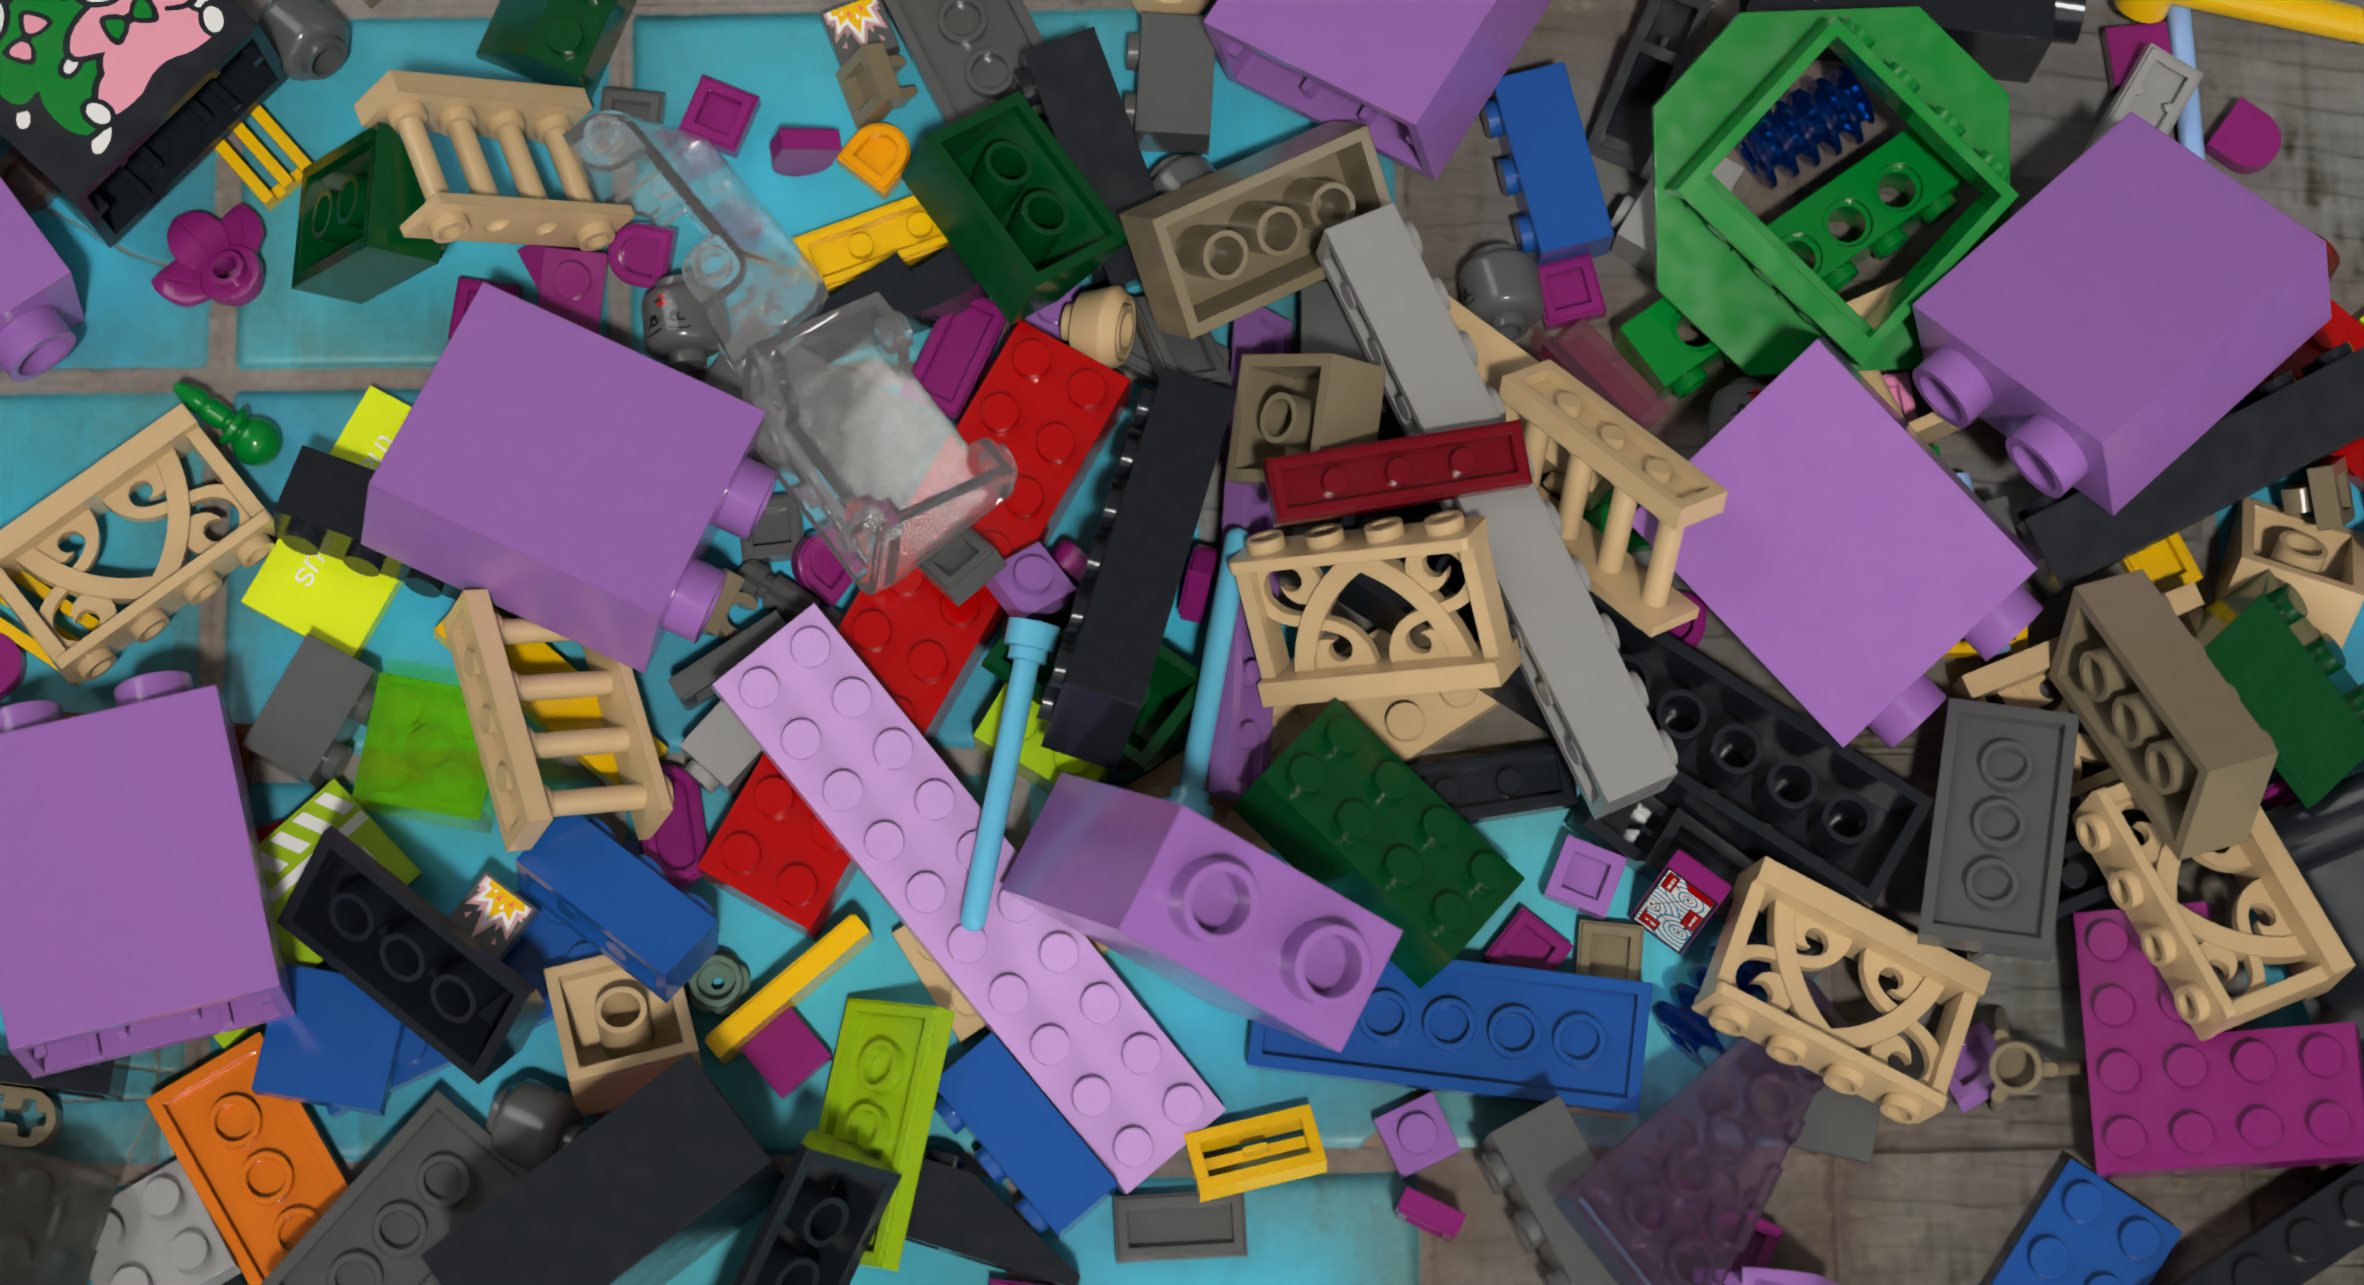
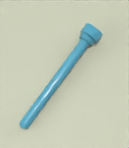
(1028, 648)
(1210, 684)

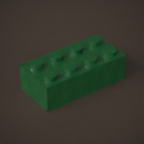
(1380, 838)

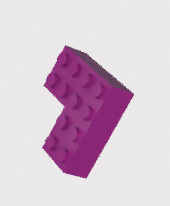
(2212, 1104)

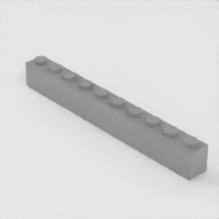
(1563, 640)

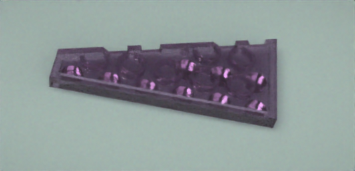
(1698, 1171)

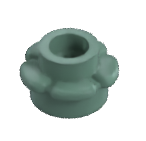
(727, 999)

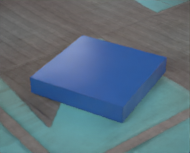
(334, 1049)

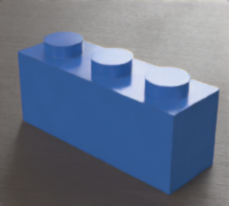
(1547, 166)
(619, 903)
(1022, 1138)

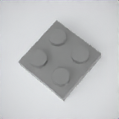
(161, 1236)

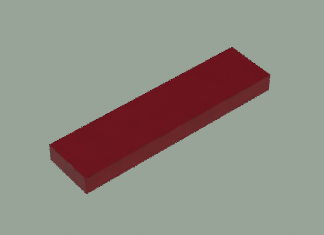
(1396, 473)

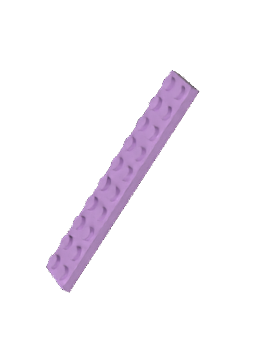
(914, 842)

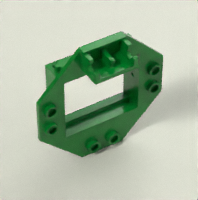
(1728, 266)

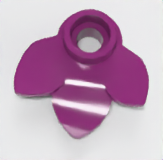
(207, 253)

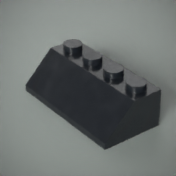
(410, 958)
(820, 1215)

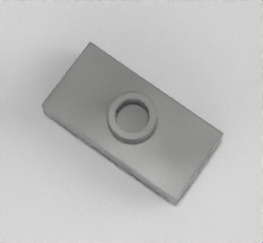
(2153, 90)

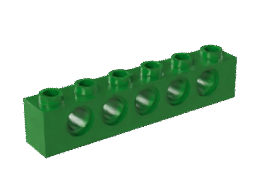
(1903, 163)

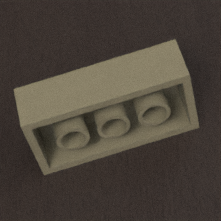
(1251, 227)
(2162, 714)

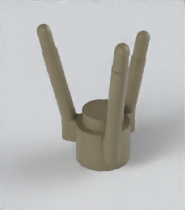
(2020, 1065)

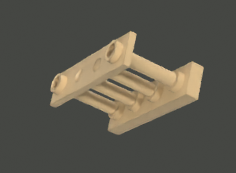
(508, 114)
(1641, 473)
(511, 748)

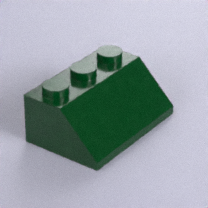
(556, 39)
(1013, 206)
(352, 220)
(2288, 682)
(1165, 708)

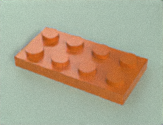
(249, 1158)

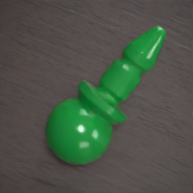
(253, 439)

